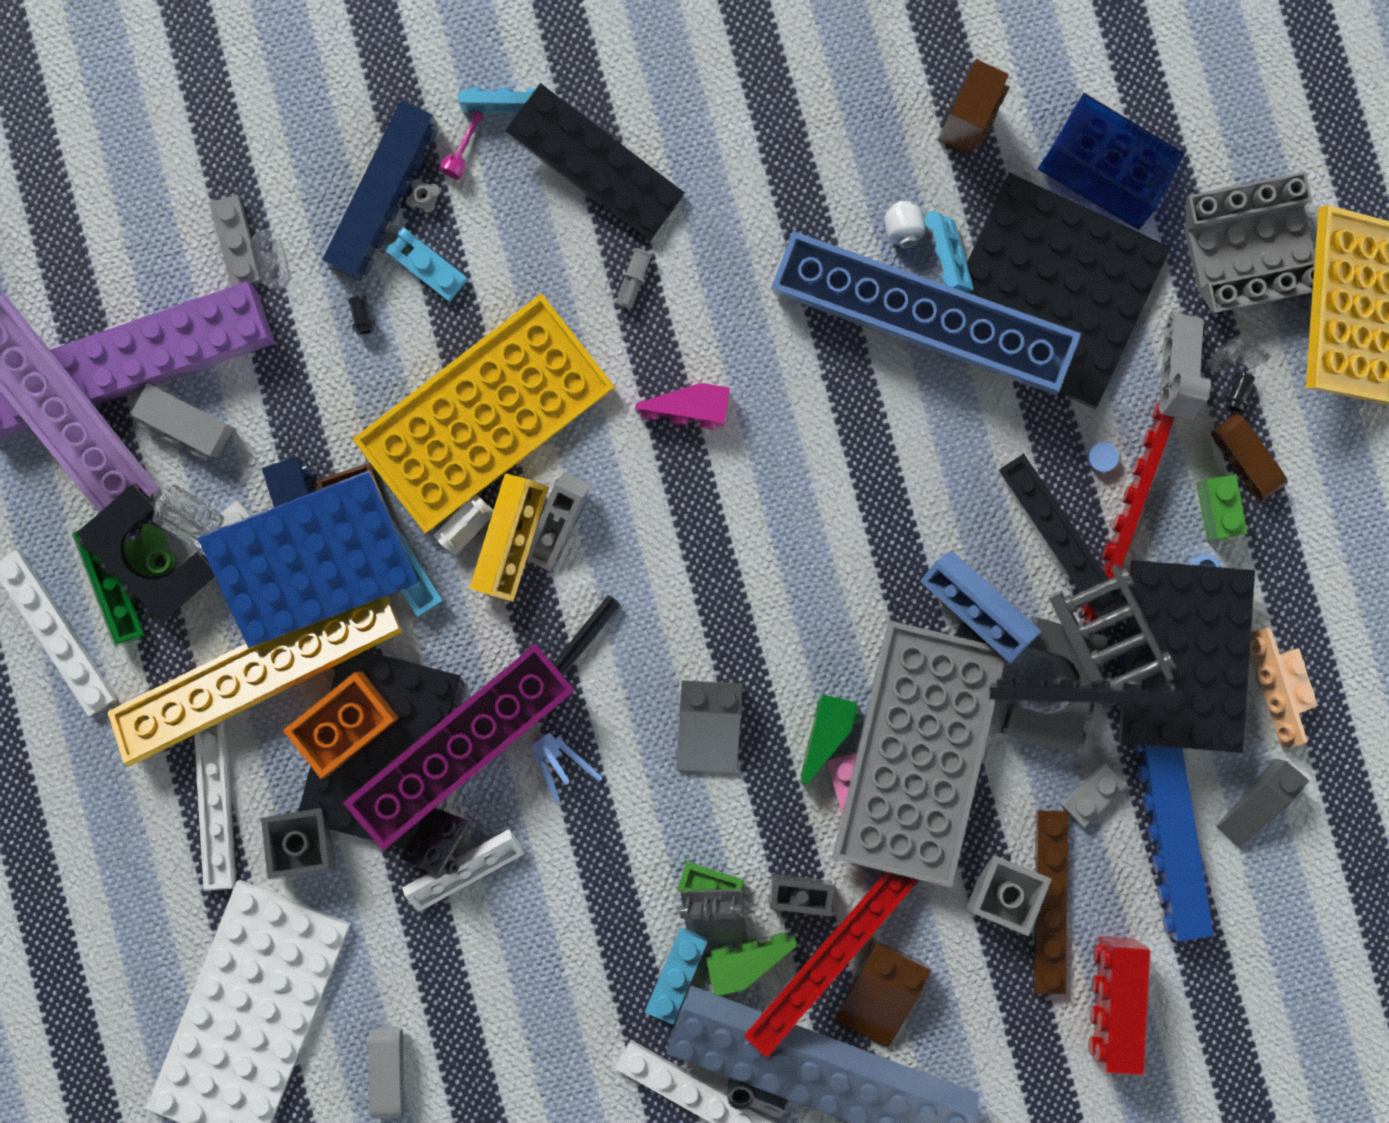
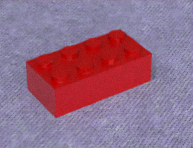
(1120, 1005)

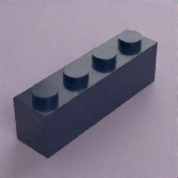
(288, 480)

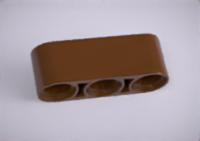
(1249, 457)

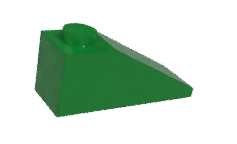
(829, 729)

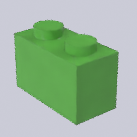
(1221, 507)

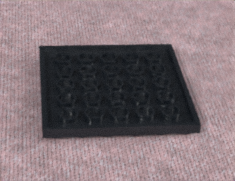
(1070, 271)

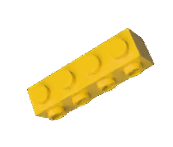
(509, 537)

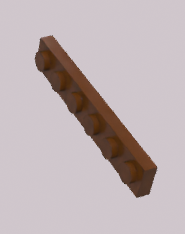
(1051, 921)

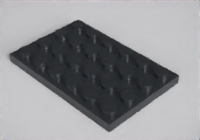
(1206, 627)
(418, 697)

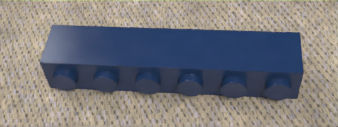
(381, 190)

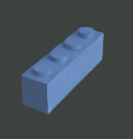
(980, 606)

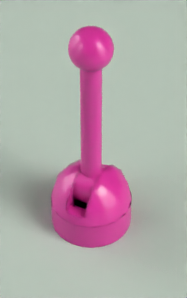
(453, 164)

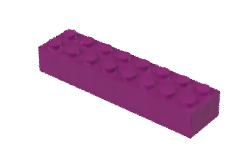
(458, 746)

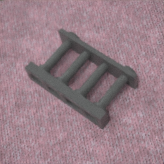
(1079, 633)

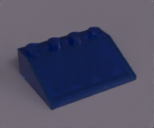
(1111, 161)

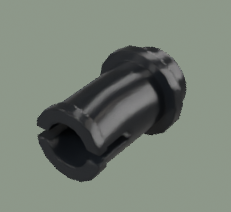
(361, 315)
(1240, 391)

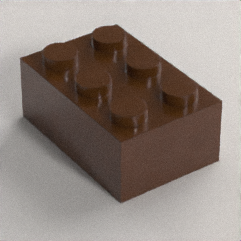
(975, 107)

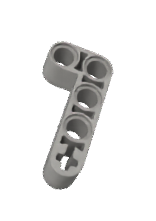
(1181, 387)

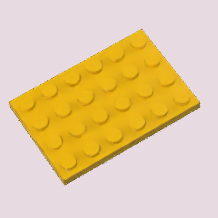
(1350, 306)

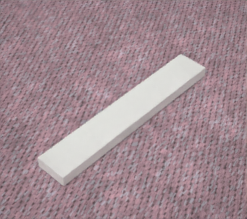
(215, 808)

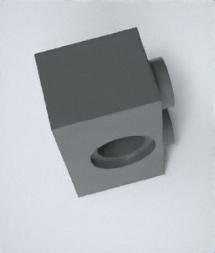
(801, 894)

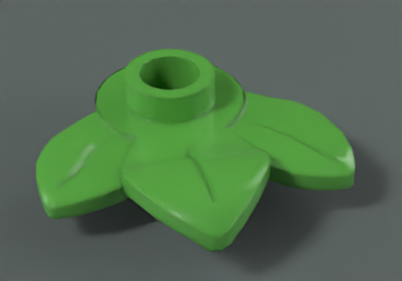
(145, 552)

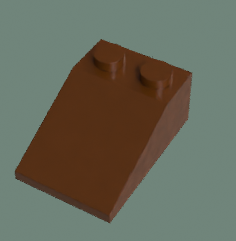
(882, 992)

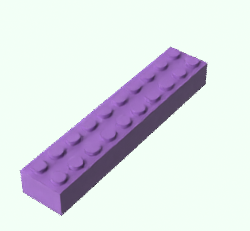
(159, 348)

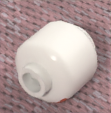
(905, 224)

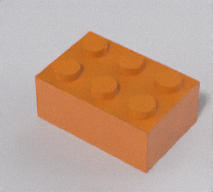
(341, 724)

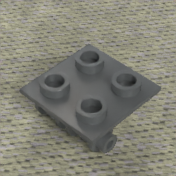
(715, 914)

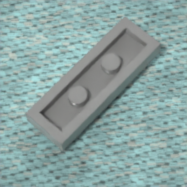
(234, 239)

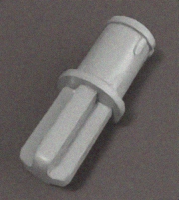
(633, 278)

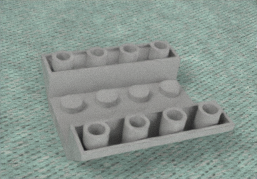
(1251, 242)

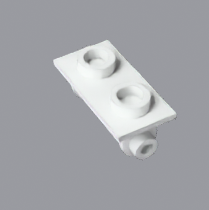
(464, 525)

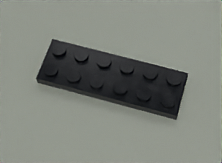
(594, 162)

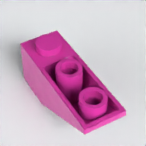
(694, 403)

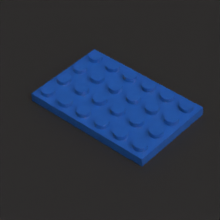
(308, 559)

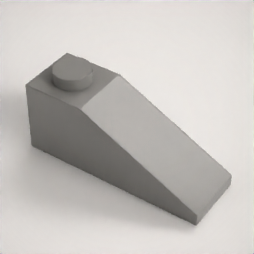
(557, 520)

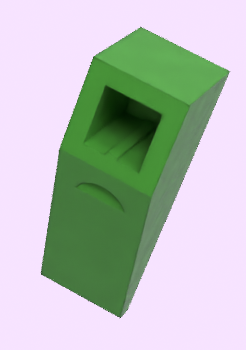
(740, 967)

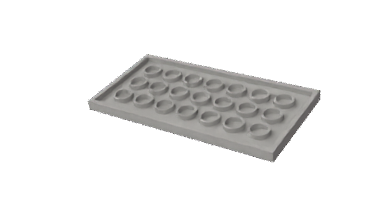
(919, 754)

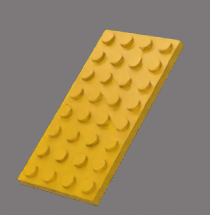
(483, 413)

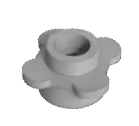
(427, 203)

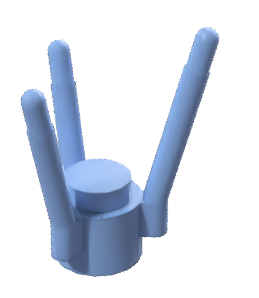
(547, 751)

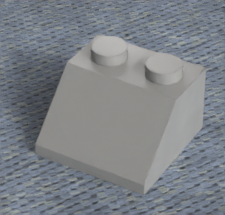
(1008, 895)

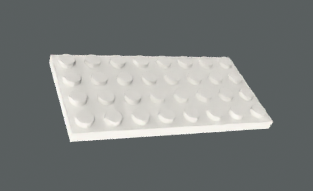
(249, 1010)

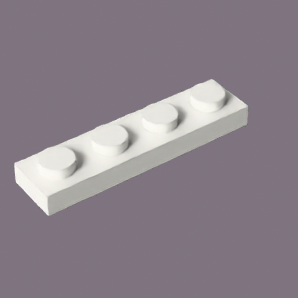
(472, 866)

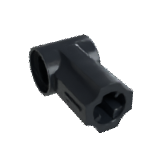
(754, 1099)

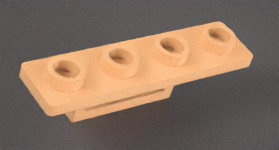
(1283, 686)

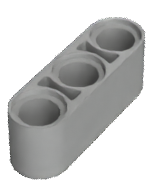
(386, 1073)

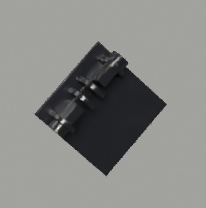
(435, 842)

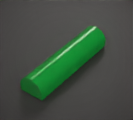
(112, 600)

